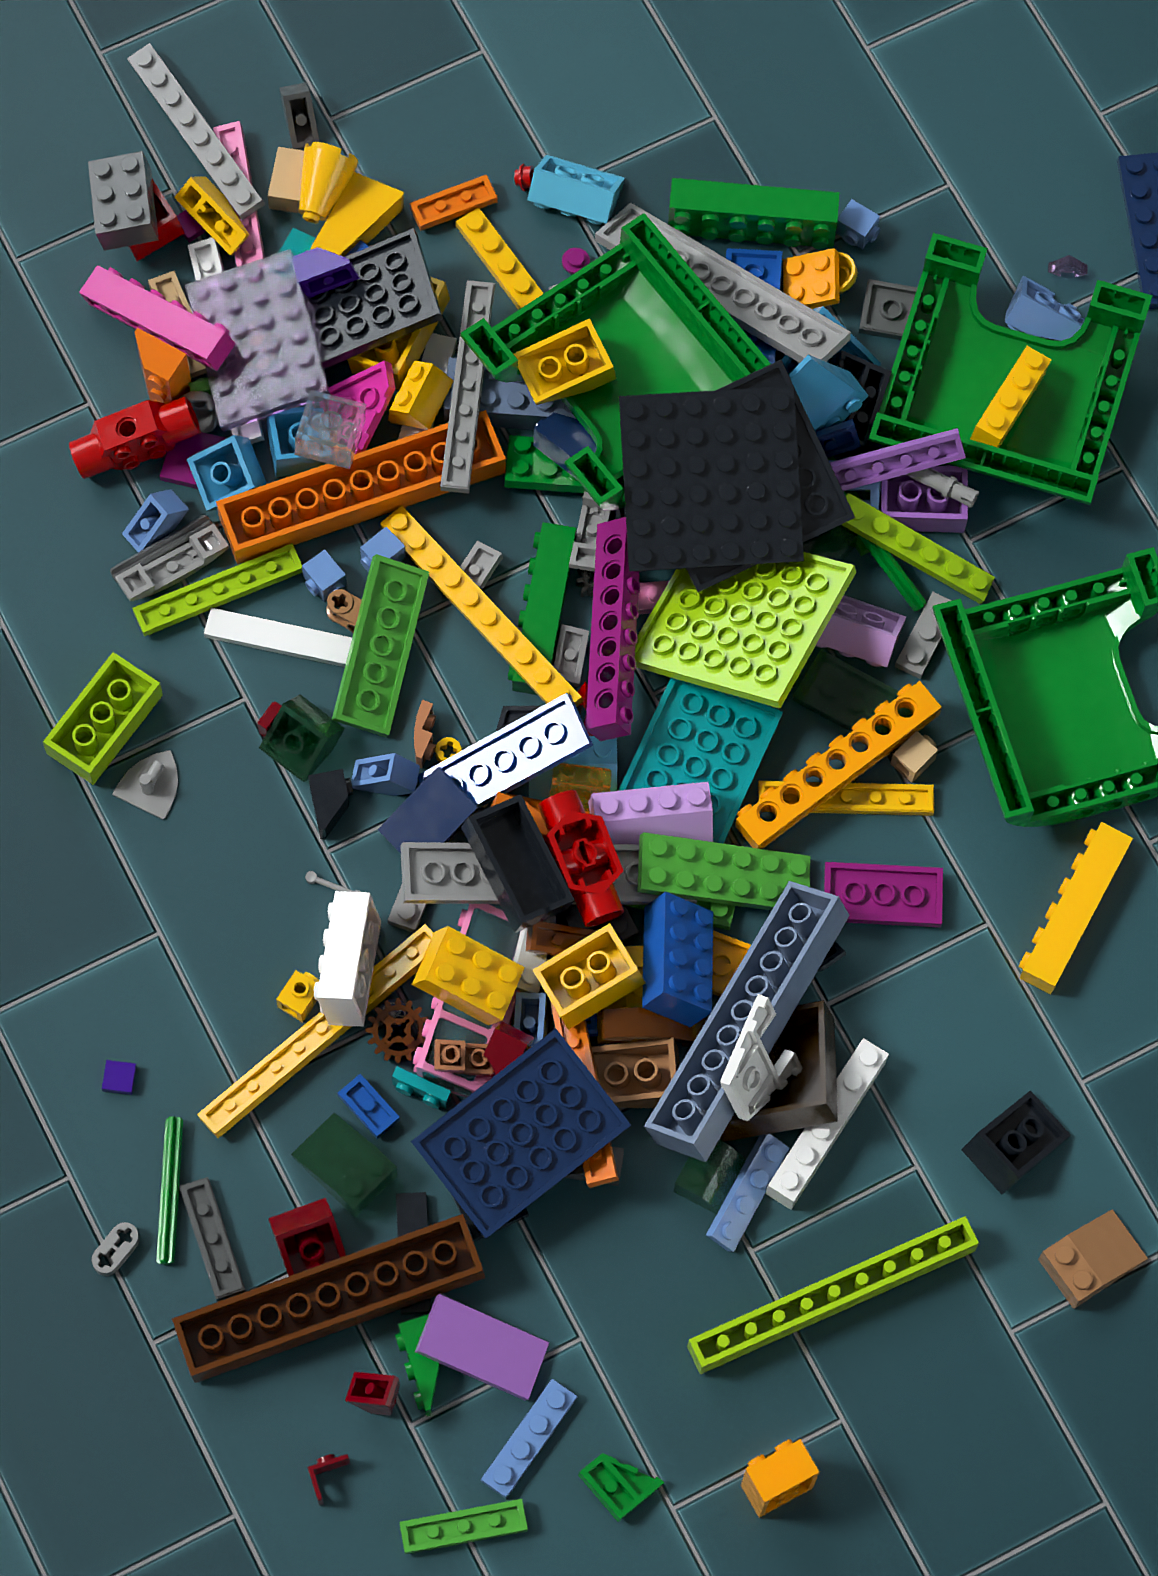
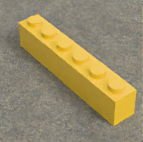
(1076, 907)

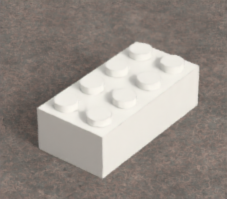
(348, 958)

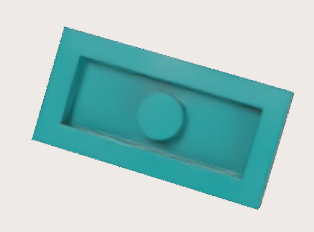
(409, 1084)

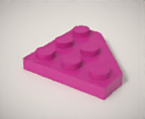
(375, 389)

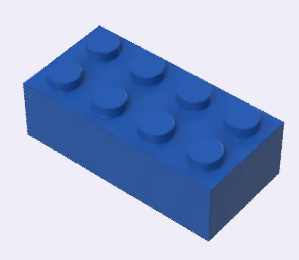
(677, 959)

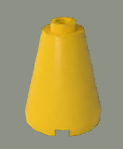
(323, 179)

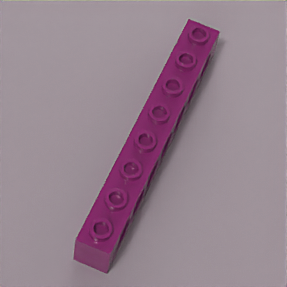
(612, 635)

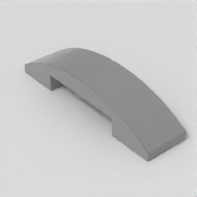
(585, 542)
(174, 566)

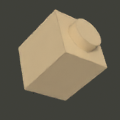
(914, 756)

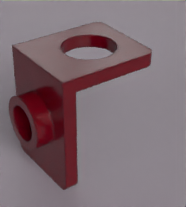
(325, 1464)

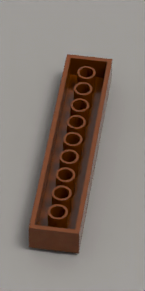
(328, 1298)

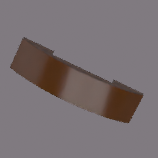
(640, 1023)

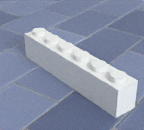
(817, 1140)

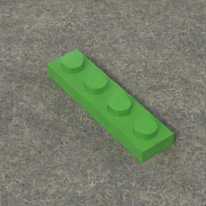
(463, 1526)

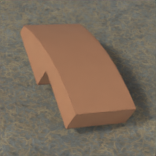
(424, 739)
(461, 1058)

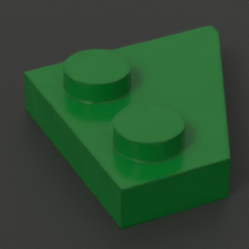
(618, 1485)

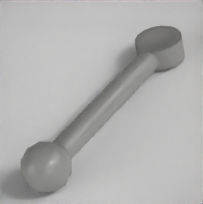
(311, 878)

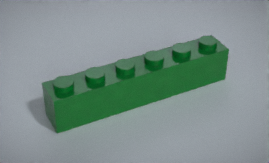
(545, 593)

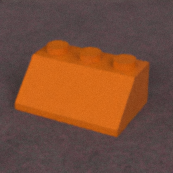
(163, 368)

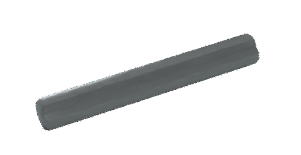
(162, 546)

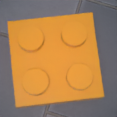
(813, 278)

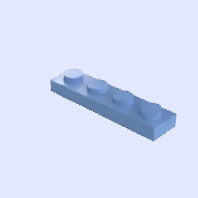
(747, 1192)
(528, 1439)

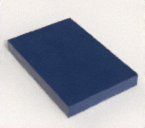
(430, 812)

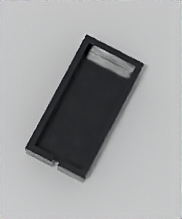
(517, 863)

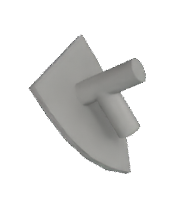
(150, 784)

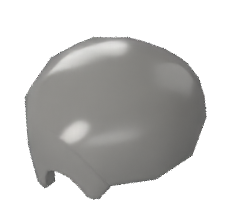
(204, 409)

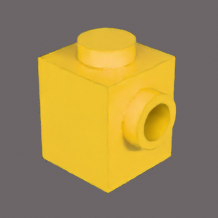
(298, 995)

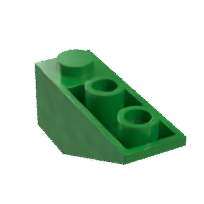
(419, 1367)

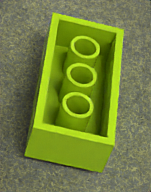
(103, 718)

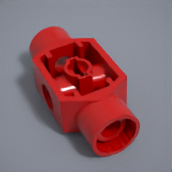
(134, 436)
(583, 856)

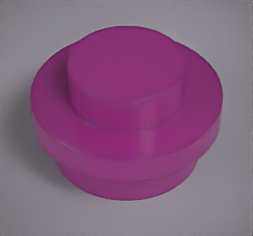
(575, 259)

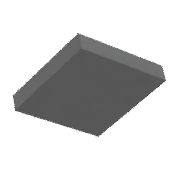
(886, 309)

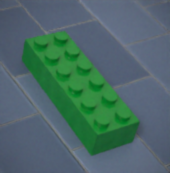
(754, 213)

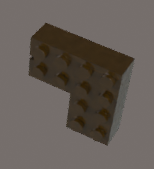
(810, 1095)

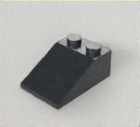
(1015, 1142)

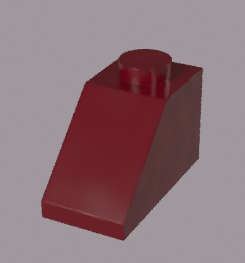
(373, 1392)

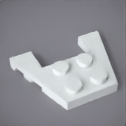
(750, 1073)

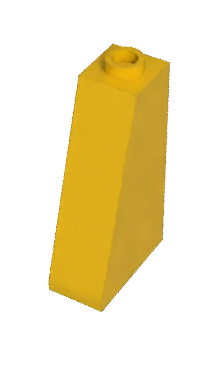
(359, 214)

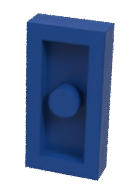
(368, 1106)

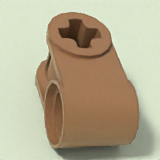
(347, 614)

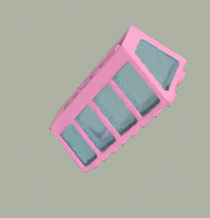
(491, 928)

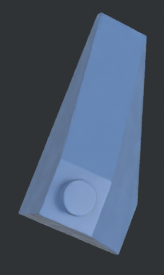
(1039, 314)

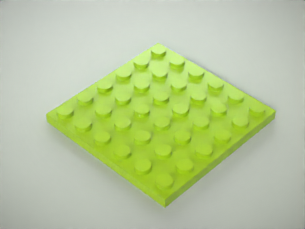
(746, 631)

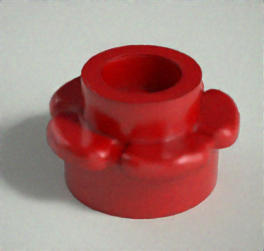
(524, 176)

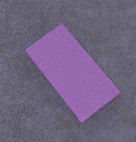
(482, 1347)

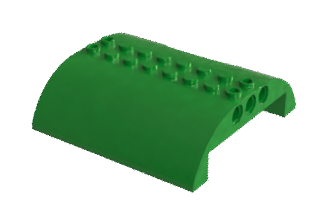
(656, 328)
(958, 360)
(1054, 695)

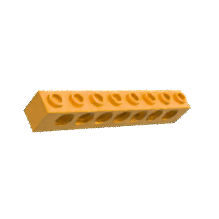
(762, 833)

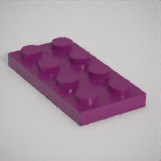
(887, 893)

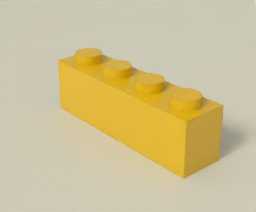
(1011, 398)

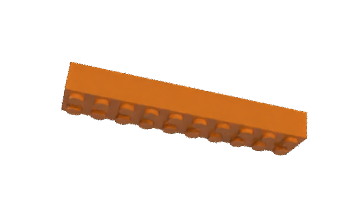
(340, 497)

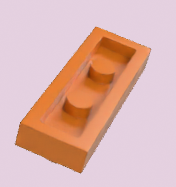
(453, 202)

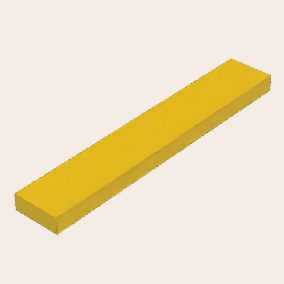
(870, 798)

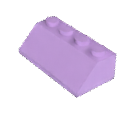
(863, 631)
(661, 810)

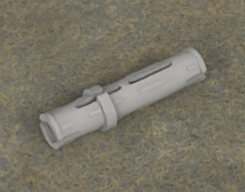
(946, 485)

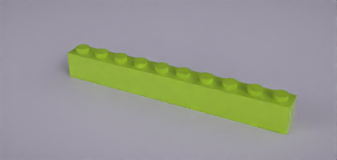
(832, 1295)

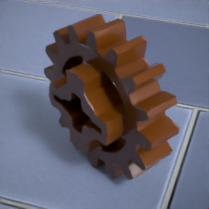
(388, 1020)

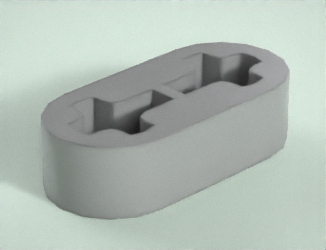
(109, 1244)

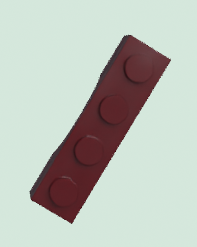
(506, 1046)

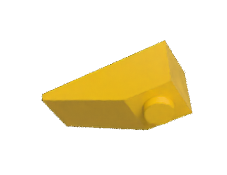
(213, 212)

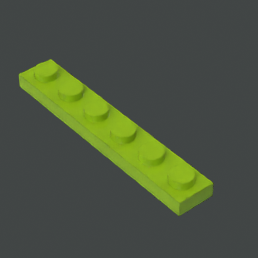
(918, 550)
(217, 589)

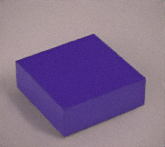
(119, 1077)

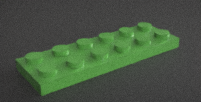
(380, 645)
(717, 871)

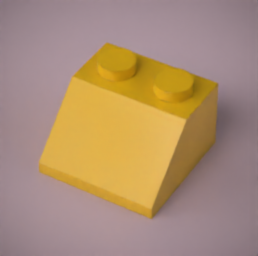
(420, 396)

